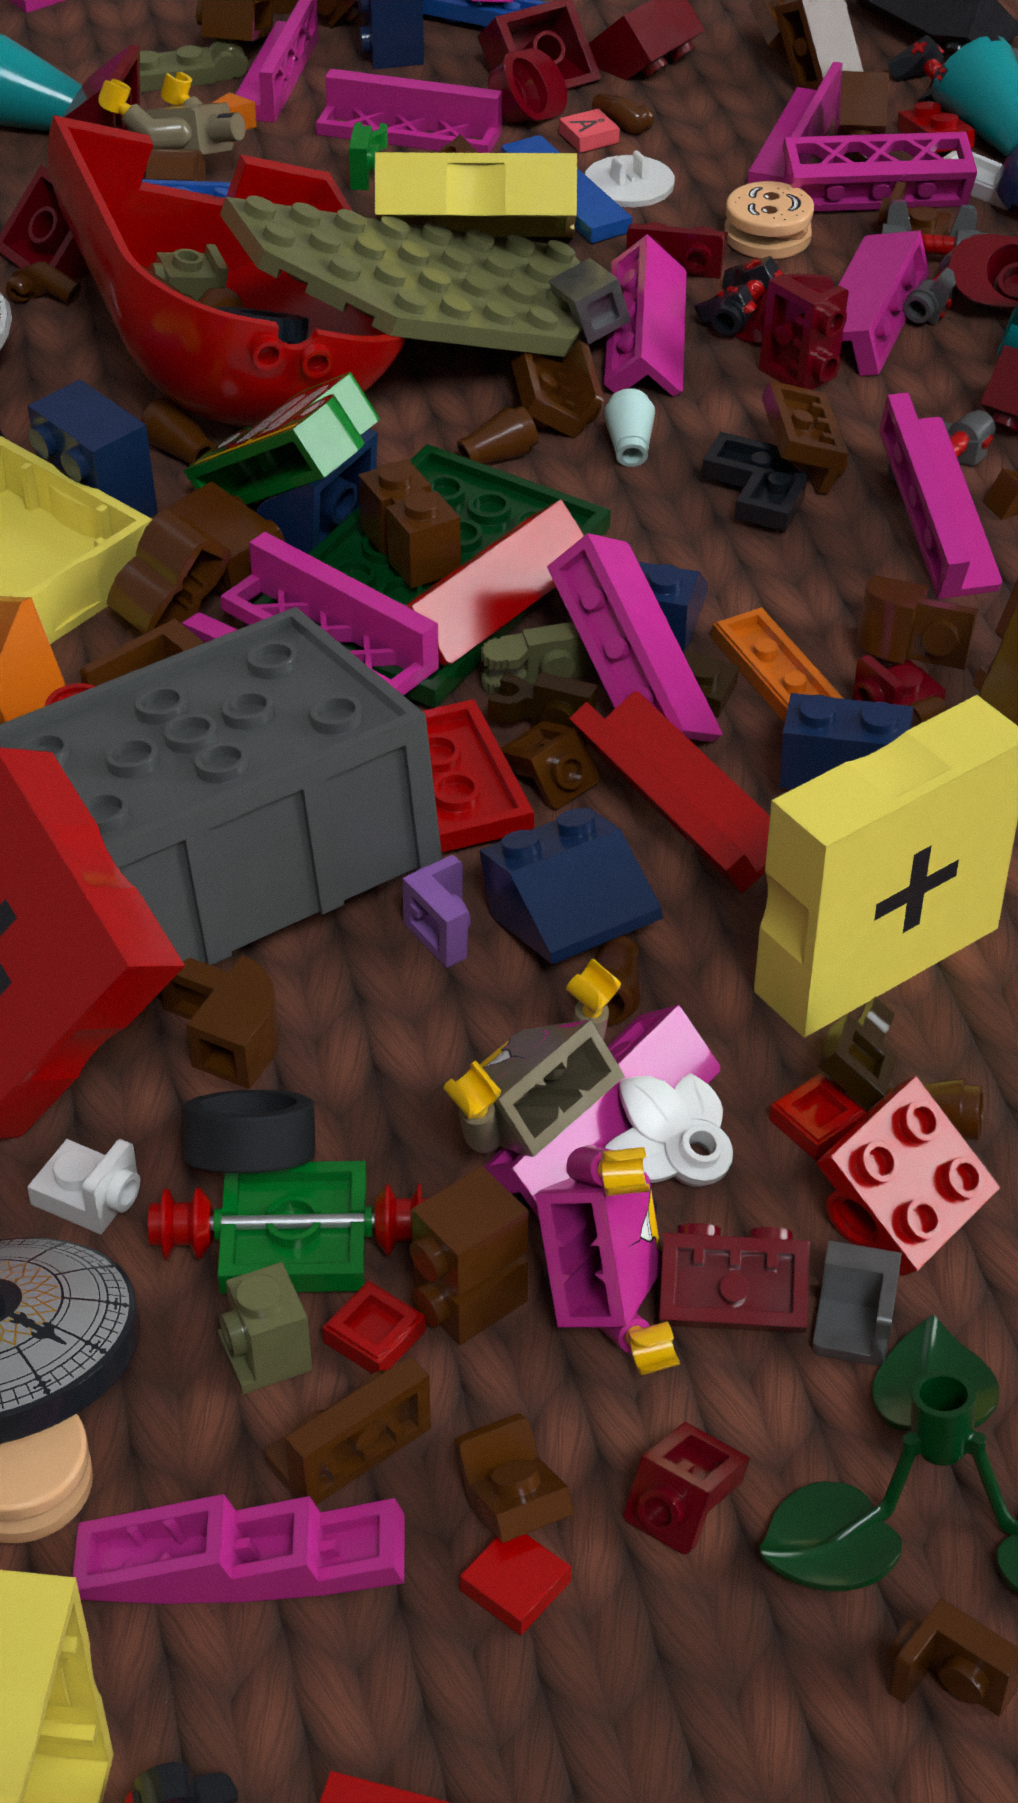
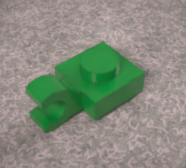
(362, 153)

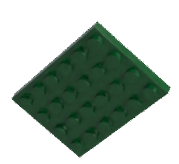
(488, 507)

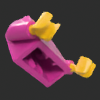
(606, 1251)

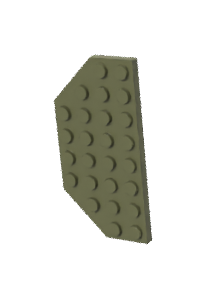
(415, 276)

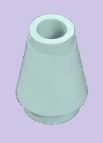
(630, 425)

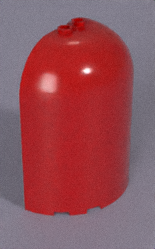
(195, 354)

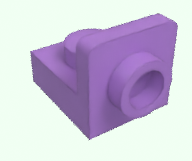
(436, 909)

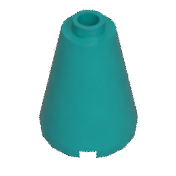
(31, 88)
(983, 91)

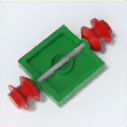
(297, 1216)

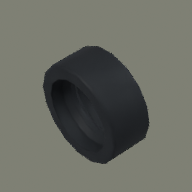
(248, 1131)

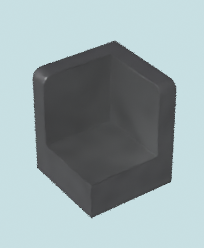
(592, 298)
(856, 1303)

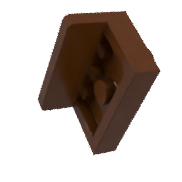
(557, 391)

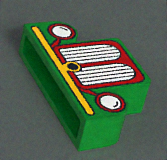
(292, 444)

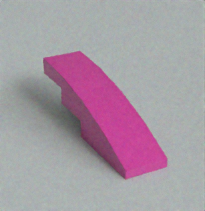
(229, 1555)

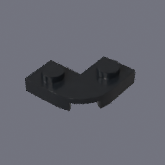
(770, 483)

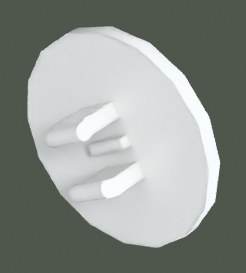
(632, 179)

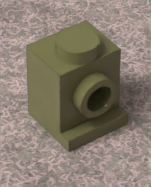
(191, 270)
(264, 1329)

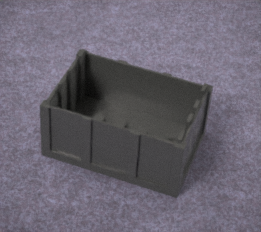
(247, 780)

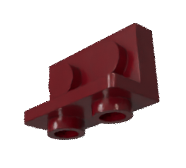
(696, 249)
(802, 333)
(734, 1279)

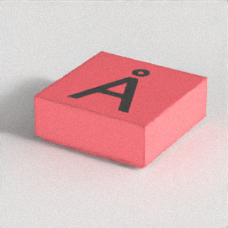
(589, 130)

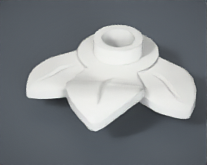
(666, 1125)

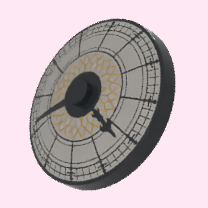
(62, 1331)

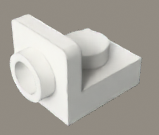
(87, 1184)

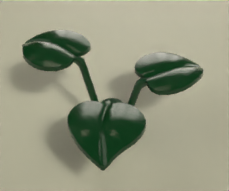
(939, 1392)

